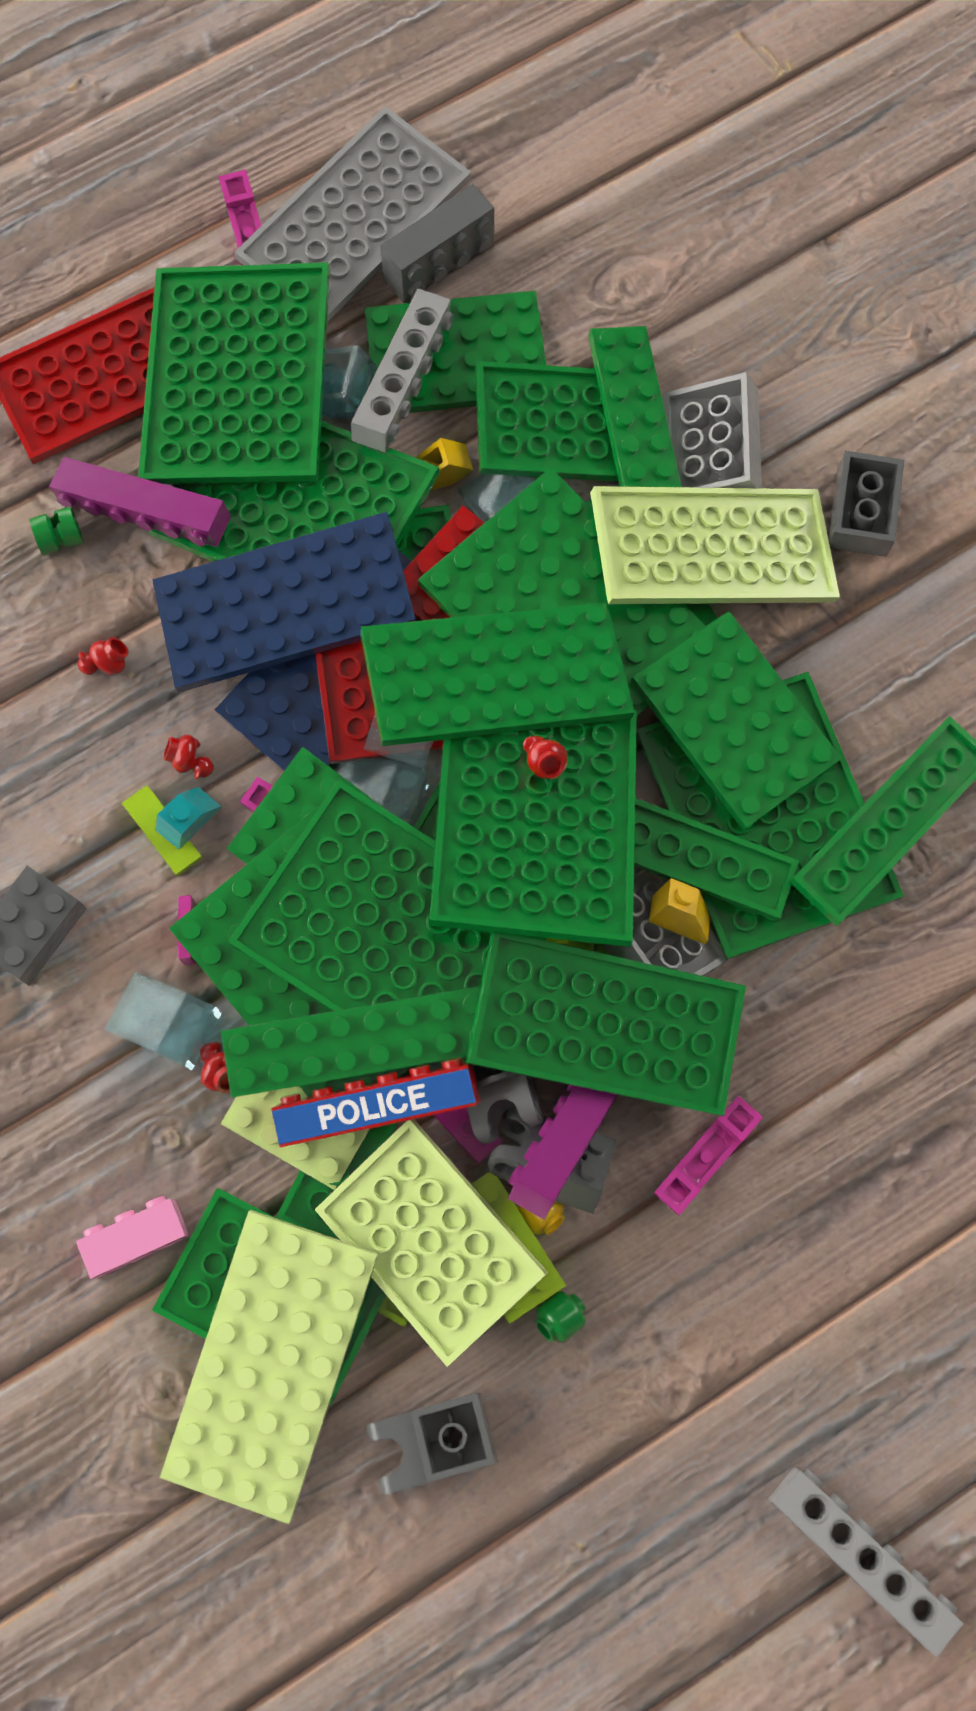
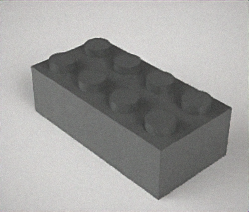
(438, 243)

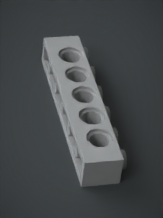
(401, 371)
(933, 1628)

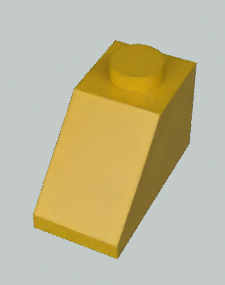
(450, 458)
(681, 911)

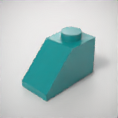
(185, 816)

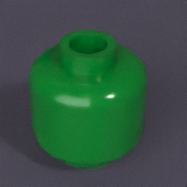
(560, 1317)

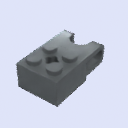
(501, 1092)
(586, 1180)
(425, 1443)

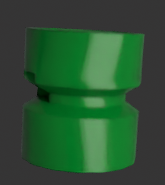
(56, 531)

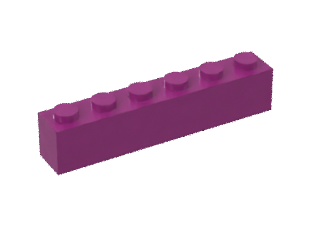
(140, 502)
(560, 1149)

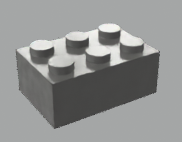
(866, 503)
(34, 923)

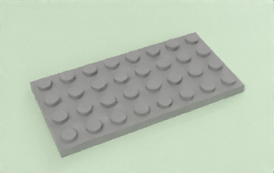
(357, 203)

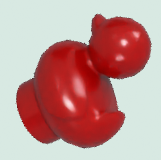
(104, 655)
(182, 755)
(545, 757)
(214, 1071)

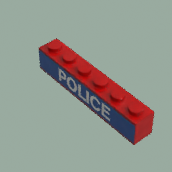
(375, 1104)

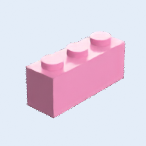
(132, 1237)

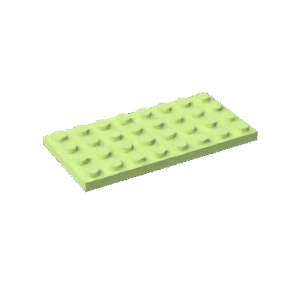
(713, 545)
(269, 1366)

